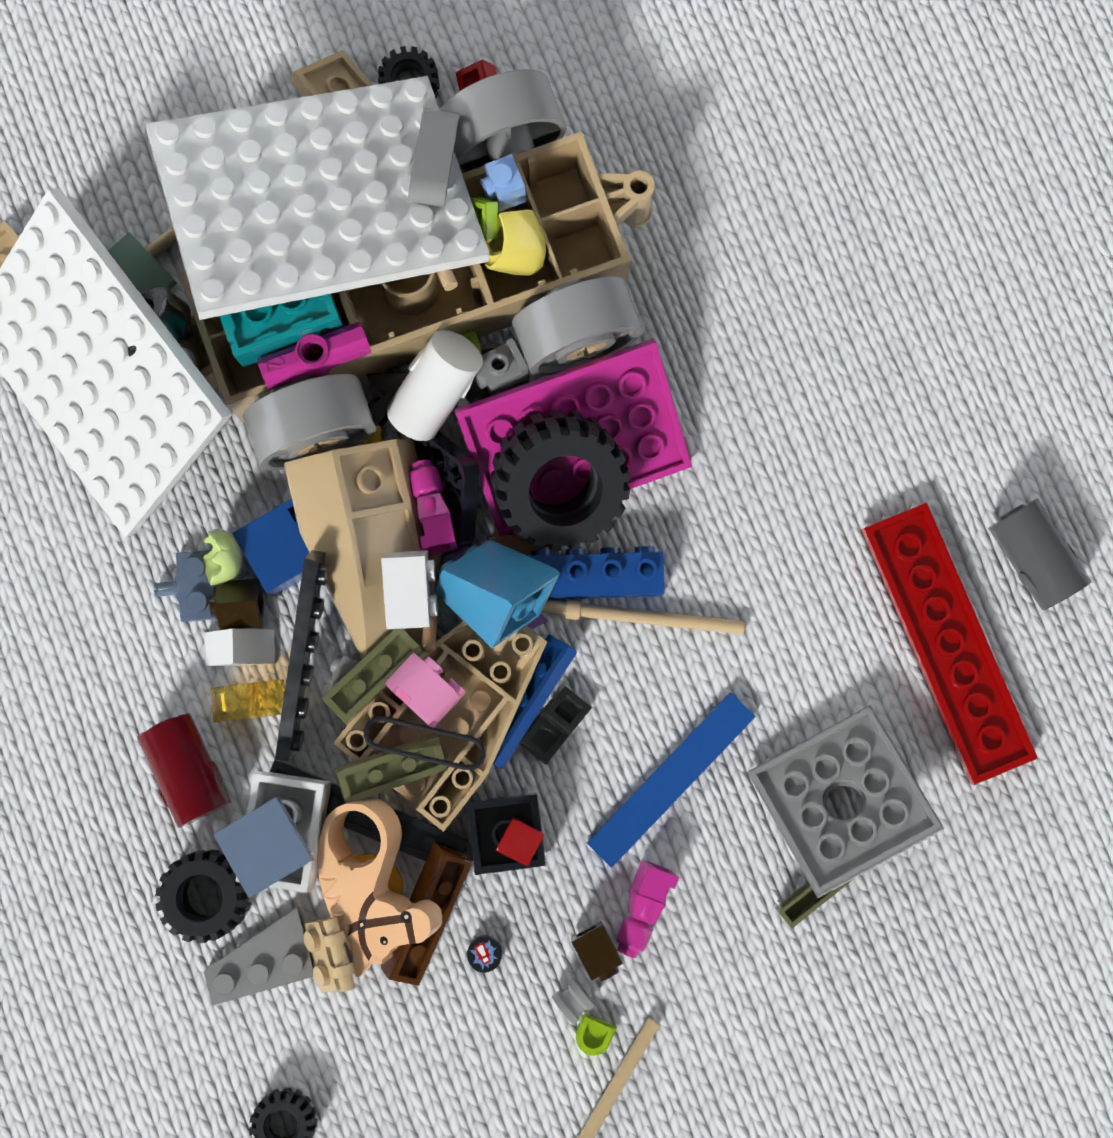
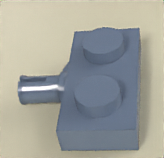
(190, 587)

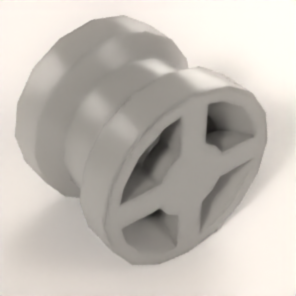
(573, 1001)

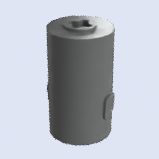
(1039, 554)

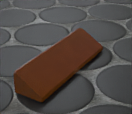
(438, 882)

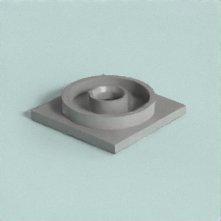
(855, 756)

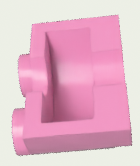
(424, 690)

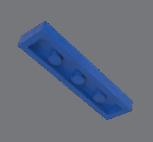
(547, 674)

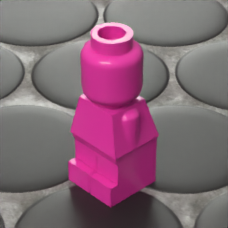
(432, 510)
(645, 905)

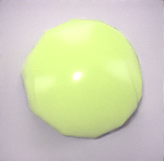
(224, 559)

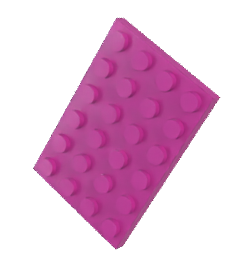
(619, 390)

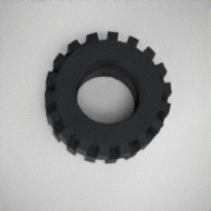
(175, 902)

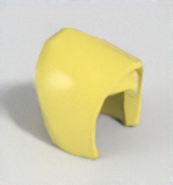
(519, 244)

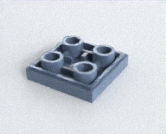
(263, 846)

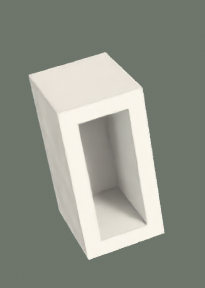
(408, 589)

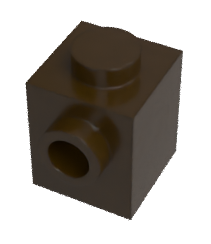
(238, 604)
(597, 952)

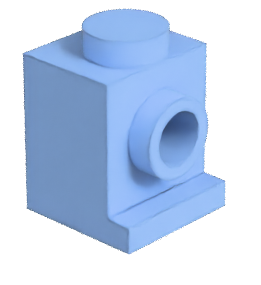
(503, 183)

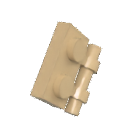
(331, 965)

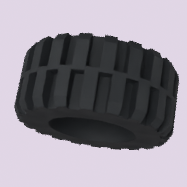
(583, 515)

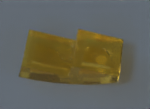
(247, 700)

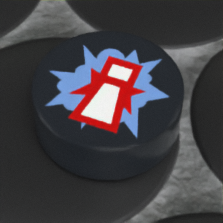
(484, 954)

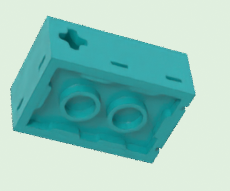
(278, 326)

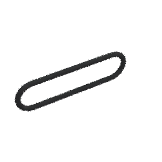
(419, 756)

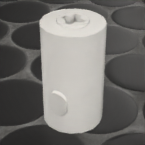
(434, 385)

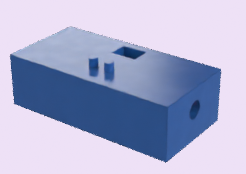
(274, 548)

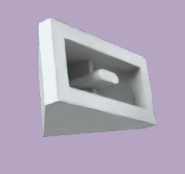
(240, 647)

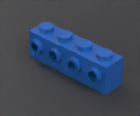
(605, 574)

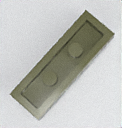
(368, 677)
(388, 770)

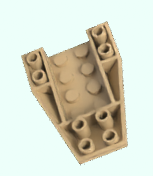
(356, 510)
(493, 688)

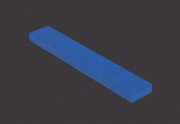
(670, 779)

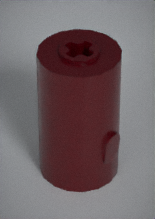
(183, 769)

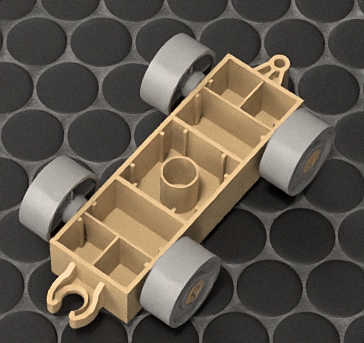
(560, 314)

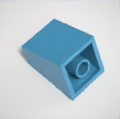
(495, 589)

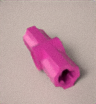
(291, 363)

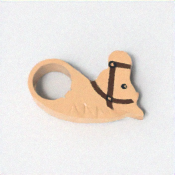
(358, 890)

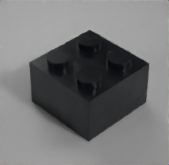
(489, 821)

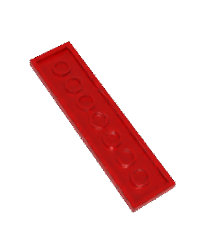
(949, 644)

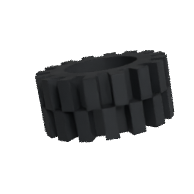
(409, 61)
(286, 1101)

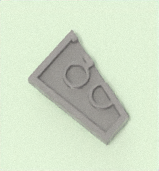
(263, 962)

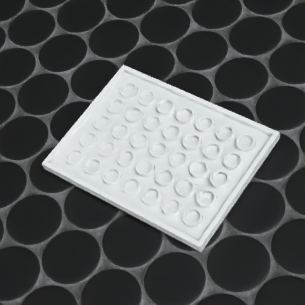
(308, 198)
(64, 351)

